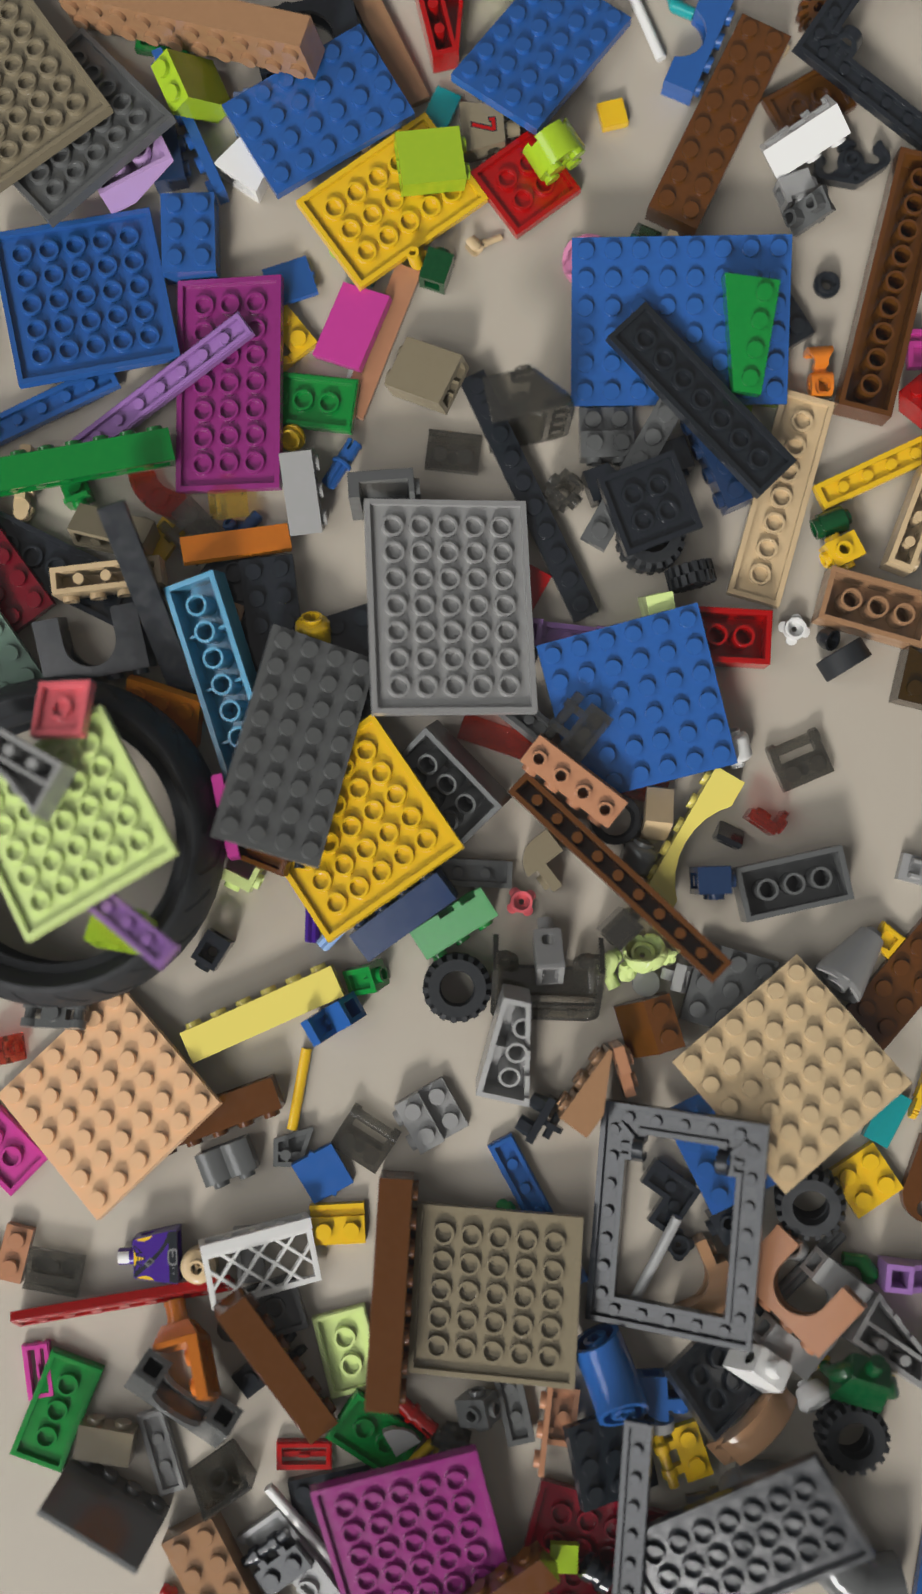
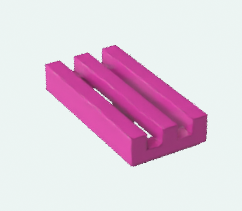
(36, 1346)

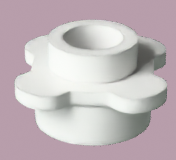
(801, 629)

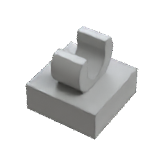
(909, 869)
(679, 977)

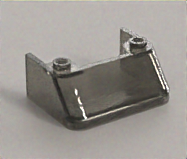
(530, 403)
(574, 1000)

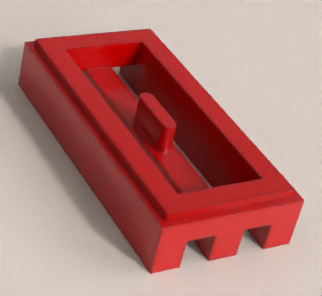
(303, 1453)

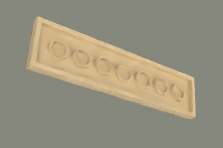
(778, 513)

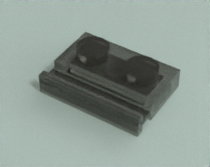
(453, 452)
(54, 1271)

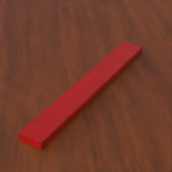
(114, 1302)

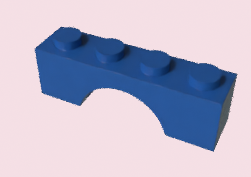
(685, 72)

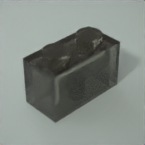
(620, 927)

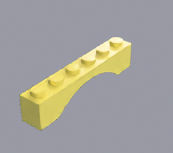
(717, 793)

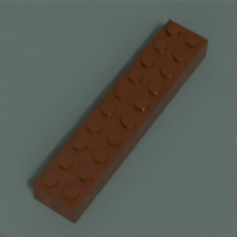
(886, 299)

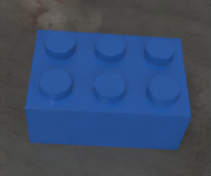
(190, 236)

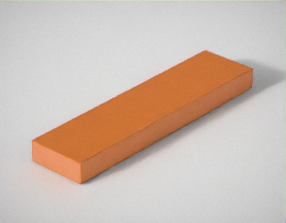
(235, 544)

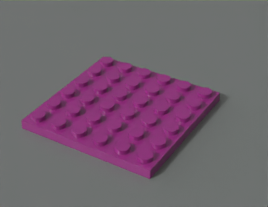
(411, 1526)

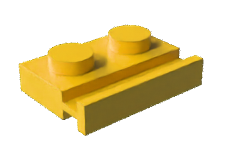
(338, 1222)

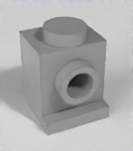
(794, 188)

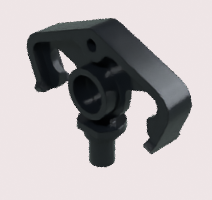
(852, 169)

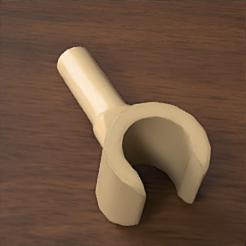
(475, 246)

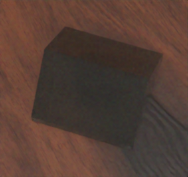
(221, 1478)

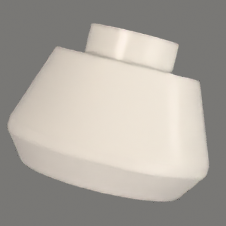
(811, 1395)

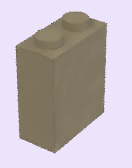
(426, 375)

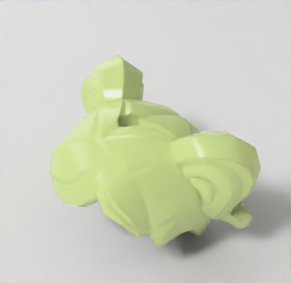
(654, 953)

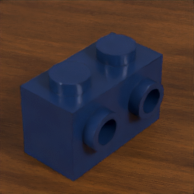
(712, 881)

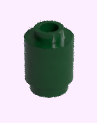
(830, 522)

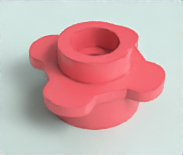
(525, 908)

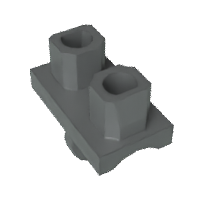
(809, 211)

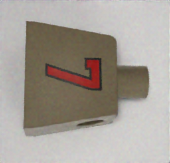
(484, 130)

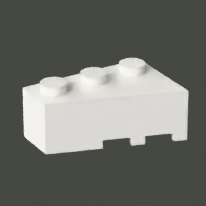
(805, 138)

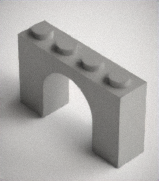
(832, 1278)

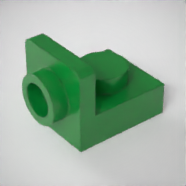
(76, 494)
(366, 978)

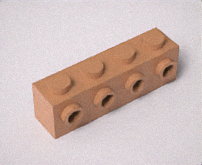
(573, 780)

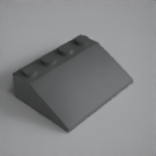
(454, 780)
(105, 1512)

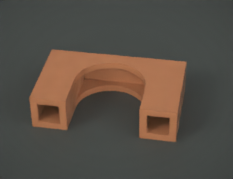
(815, 1328)

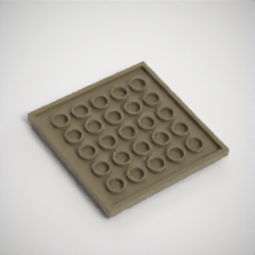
(496, 1295)

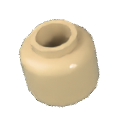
(192, 1265)

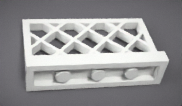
(255, 1236)

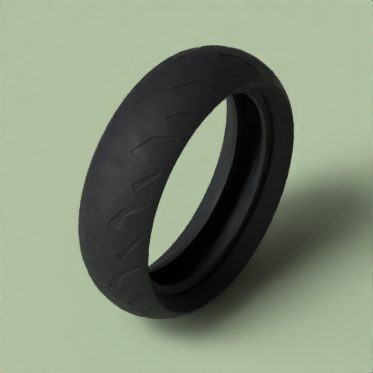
(194, 872)

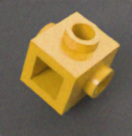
(841, 550)

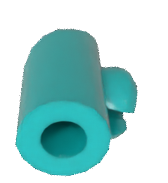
(681, 9)

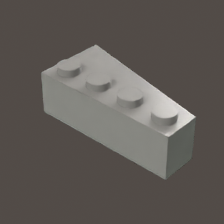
(506, 1055)

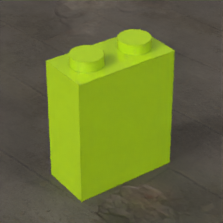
(191, 86)
(431, 161)

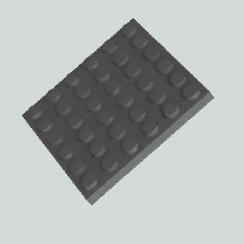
(101, 152)

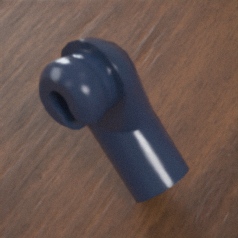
(251, 521)

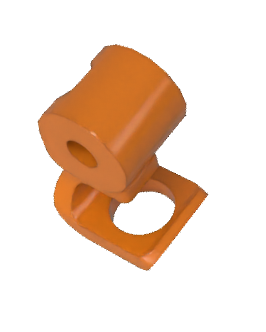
(820, 381)

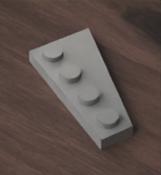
(314, 1581)

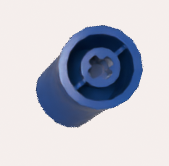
(610, 1375)

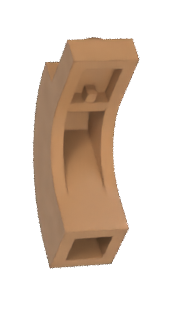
(713, 1290)
(756, 1429)

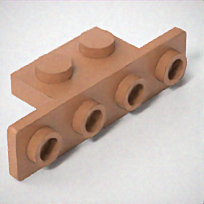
(559, 1409)

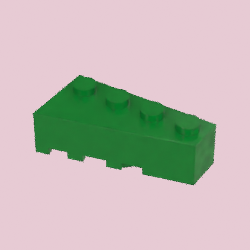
(749, 321)

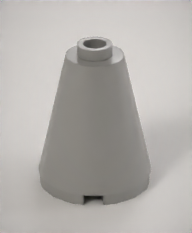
(851, 964)

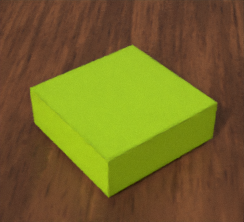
(565, 1555)

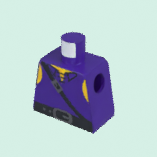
(155, 1254)

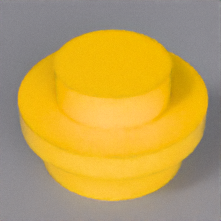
(293, 437)

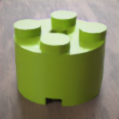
(555, 150)

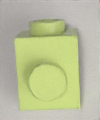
(236, 881)

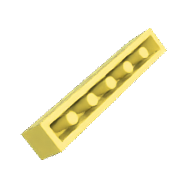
(262, 1013)

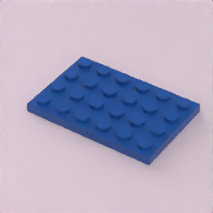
(539, 56)
(311, 125)

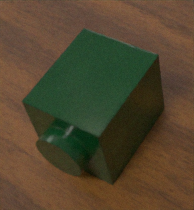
(436, 269)

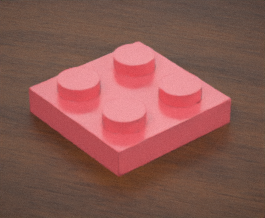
(62, 709)

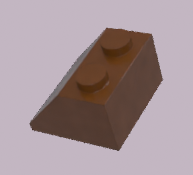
(649, 1025)

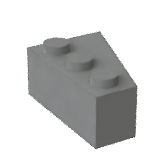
(302, 491)

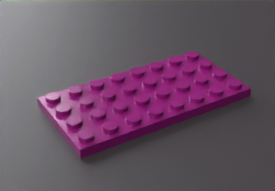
(234, 413)

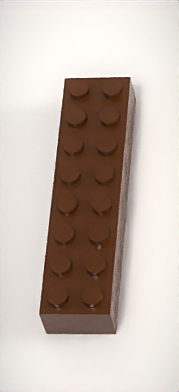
(717, 126)
(390, 1298)

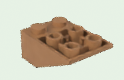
(586, 1099)

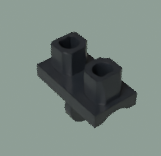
(532, 1128)

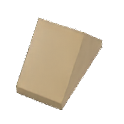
(657, 813)

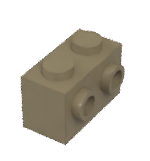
(106, 1440)

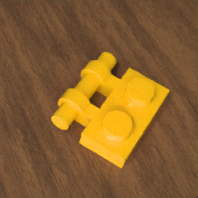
(691, 1451)

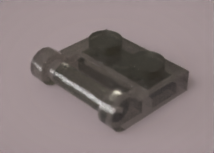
(803, 768)
(360, 1145)

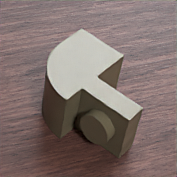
(537, 855)

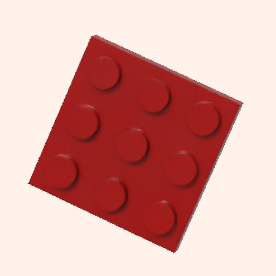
(516, 189)

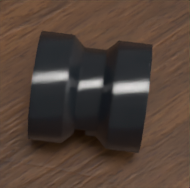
(596, 1572)

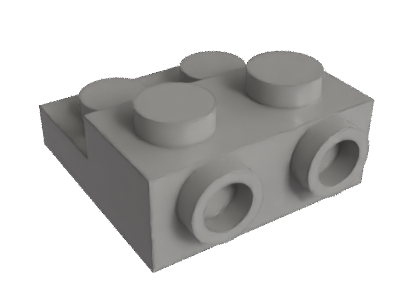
(429, 1115)

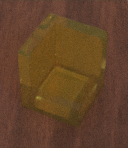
(228, 504)

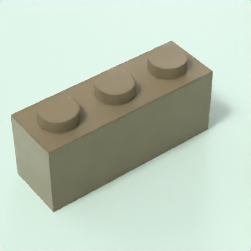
(88, 531)

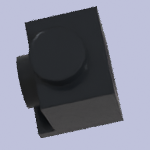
(201, 955)

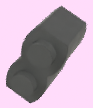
(227, 1161)

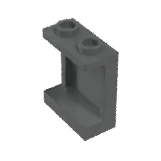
(380, 485)

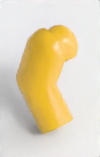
(415, 257)

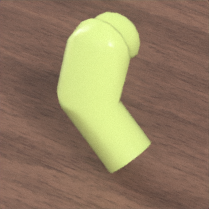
(612, 958)

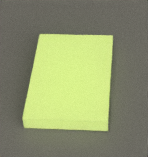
(343, 1347)

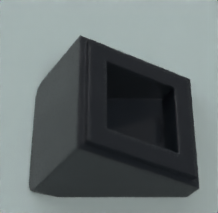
(728, 835)

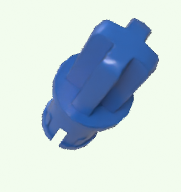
(341, 463)

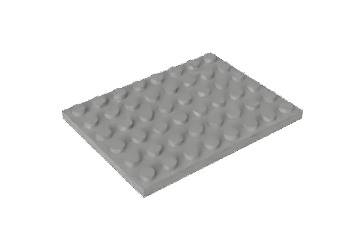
(449, 607)

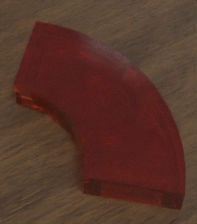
(154, 495)

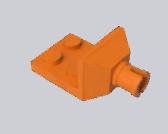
(189, 1334)

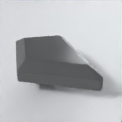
(291, 1147)

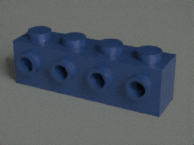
(726, 489)
(403, 914)

